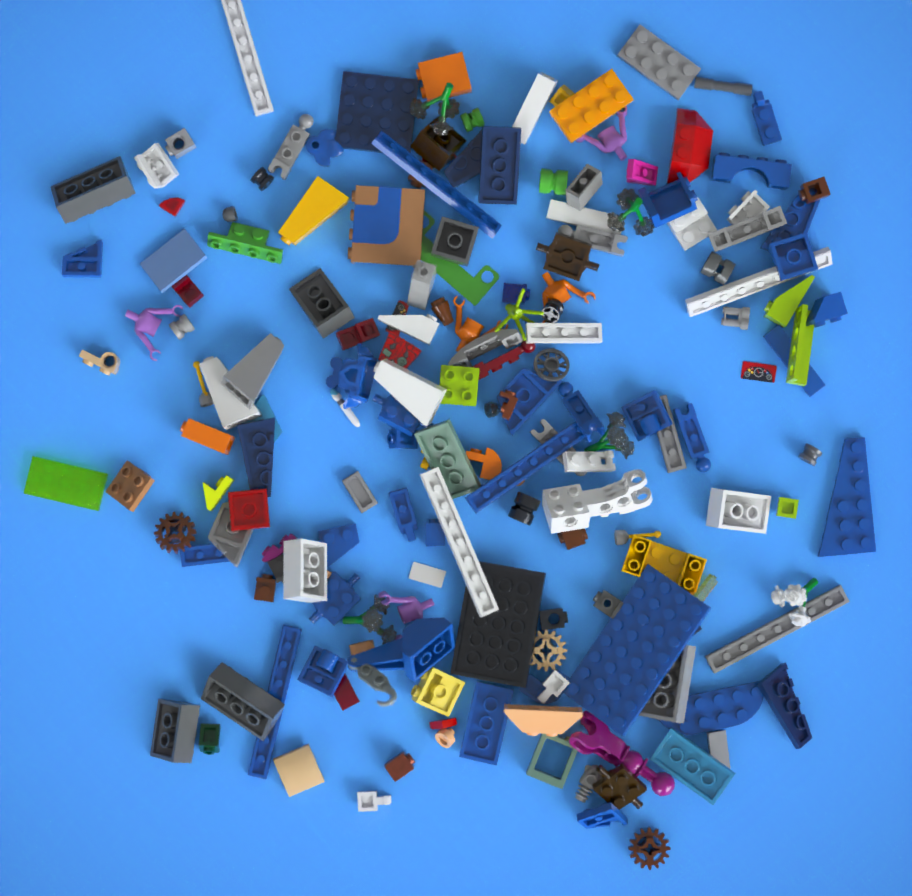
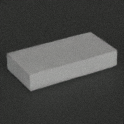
(359, 492)

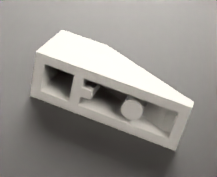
(417, 326)

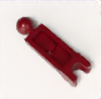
(510, 356)

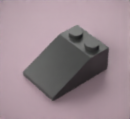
(322, 303)

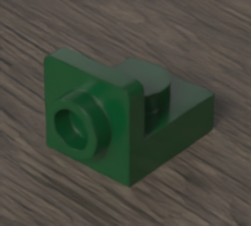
(209, 738)

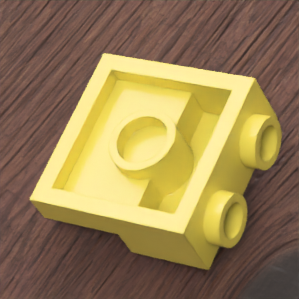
(437, 691)

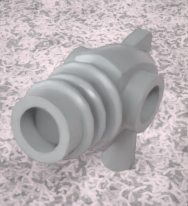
(588, 778)

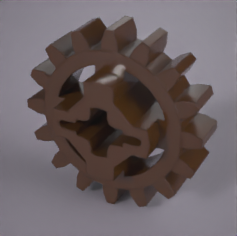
(180, 526)
(640, 847)

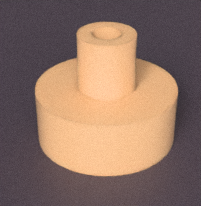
(445, 737)

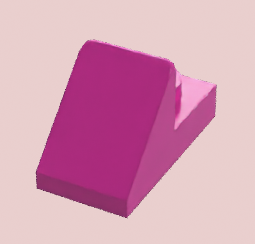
(641, 173)

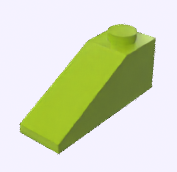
(785, 305)

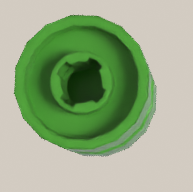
(553, 181)

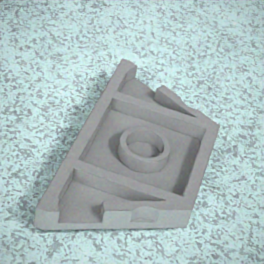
(228, 542)

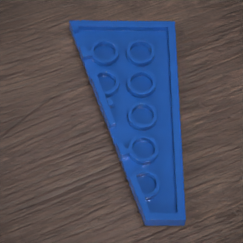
(850, 516)

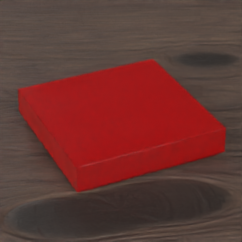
(249, 509)

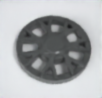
(551, 365)

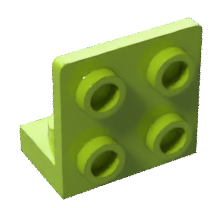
(460, 385)

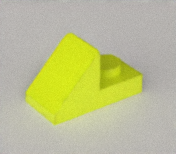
(214, 496)

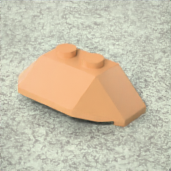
(542, 719)

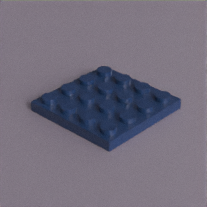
(372, 106)

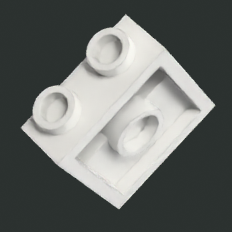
(692, 227)

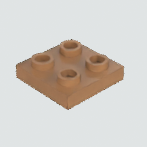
(130, 486)

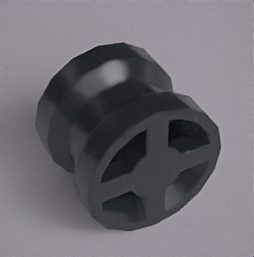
(262, 179)
(549, 314)

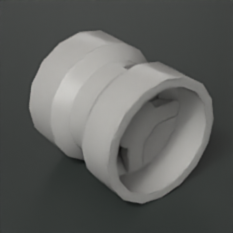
(181, 326)

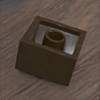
(437, 148)

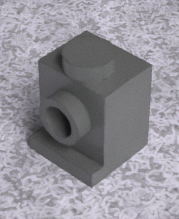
(615, 605)

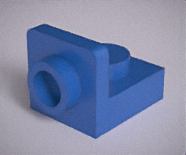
(398, 439)

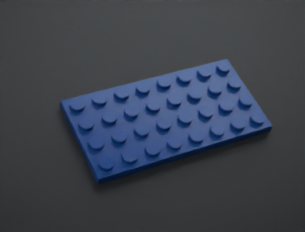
(636, 650)

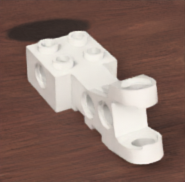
(571, 508)

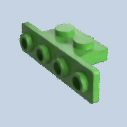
(246, 241)

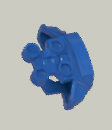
(354, 376)

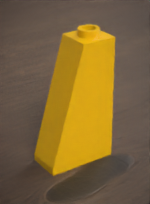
(313, 210)

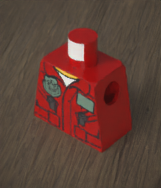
(399, 351)

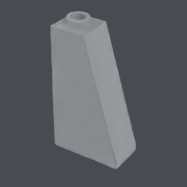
(421, 284)
(252, 371)

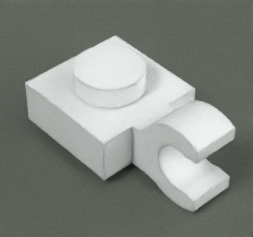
(554, 685)
(369, 800)

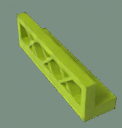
(800, 348)

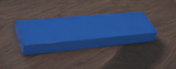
(781, 345)

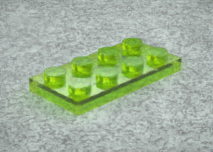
(65, 483)

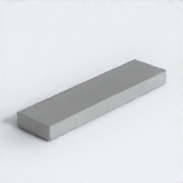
(670, 443)

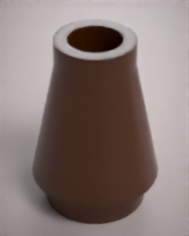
(442, 310)

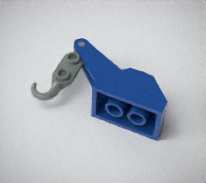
(418, 650)

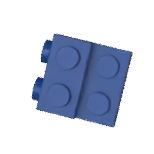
(792, 255)

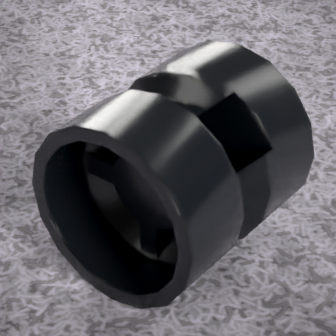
(524, 508)

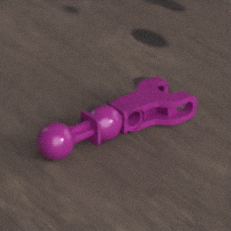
(616, 752)

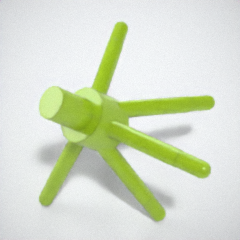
(516, 314)

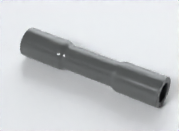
(710, 84)

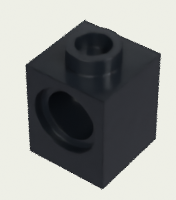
(544, 615)

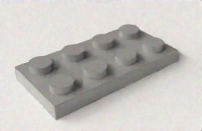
(659, 62)

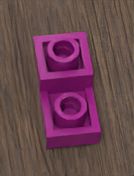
(273, 552)

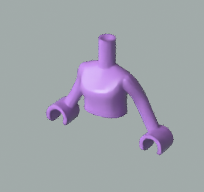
(610, 138)
(148, 324)
(410, 609)

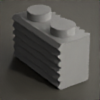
(583, 187)

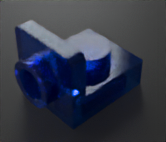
(512, 291)

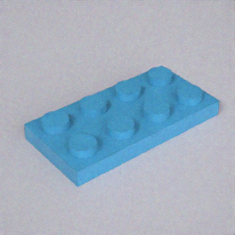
(692, 766)

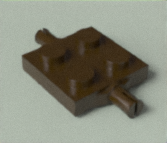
(567, 256)
(619, 786)

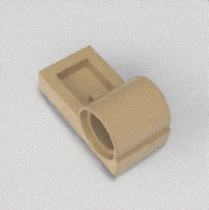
(90, 360)

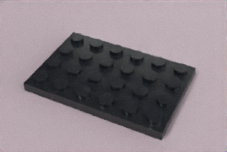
(502, 642)

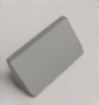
(718, 746)

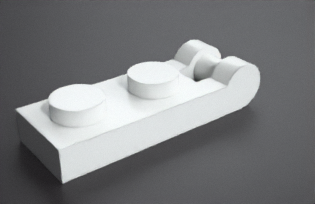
(588, 461)

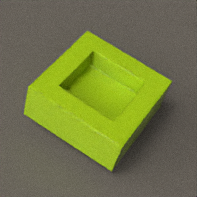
(787, 507)

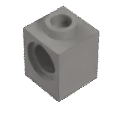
(187, 147)

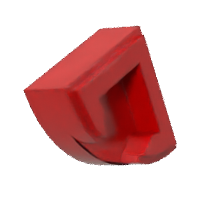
(172, 205)
(444, 723)

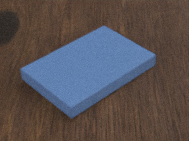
(173, 260)

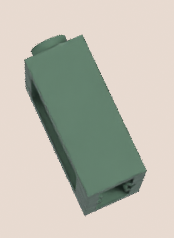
(543, 776)

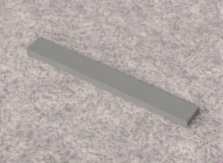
(774, 630)

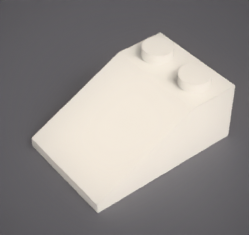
(738, 510)

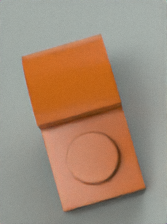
(491, 462)

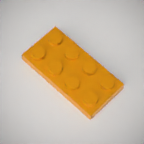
(591, 106)

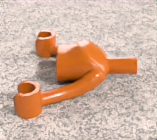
(558, 290)
(470, 329)

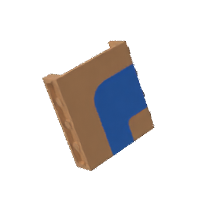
(386, 225)

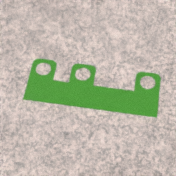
(470, 287)

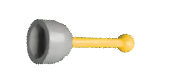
(205, 398)
(622, 536)

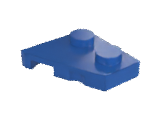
(339, 541)
(601, 816)

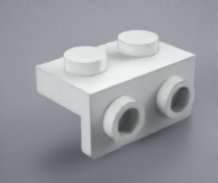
(156, 166)
(751, 206)

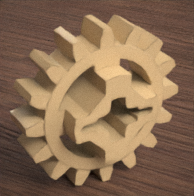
(554, 650)

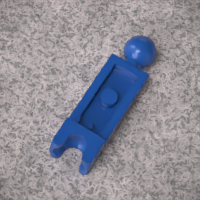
(580, 411)
(693, 437)

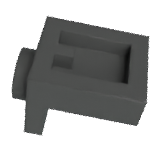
(277, 568)

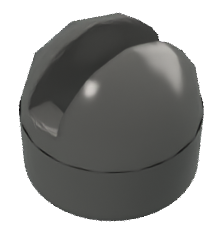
(230, 214)

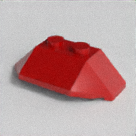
(690, 146)

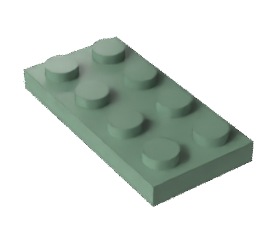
(445, 451)

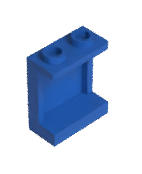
(669, 201)

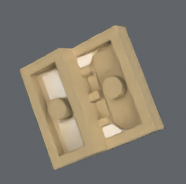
(298, 770)

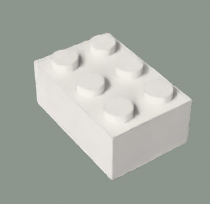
(305, 571)

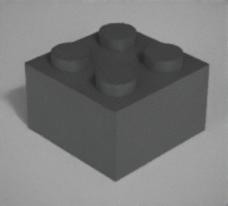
(454, 241)

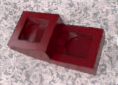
(188, 291)
(357, 334)
(345, 694)

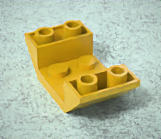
(675, 564)

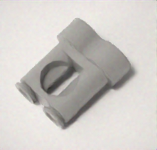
(743, 317)

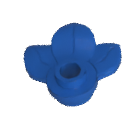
(327, 147)

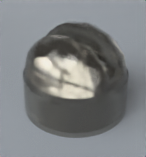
(491, 409)

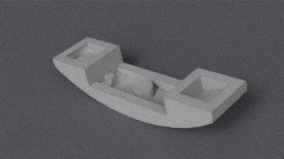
(747, 229)
(484, 344)

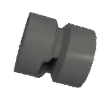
(711, 265)

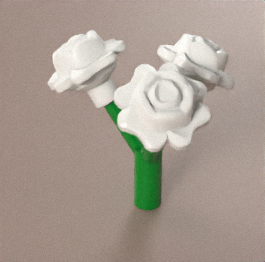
(796, 596)

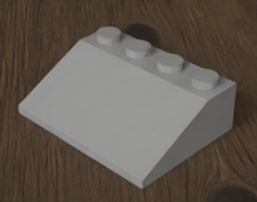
(671, 695)

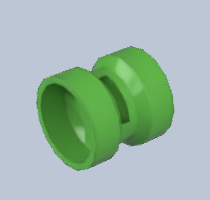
(472, 119)

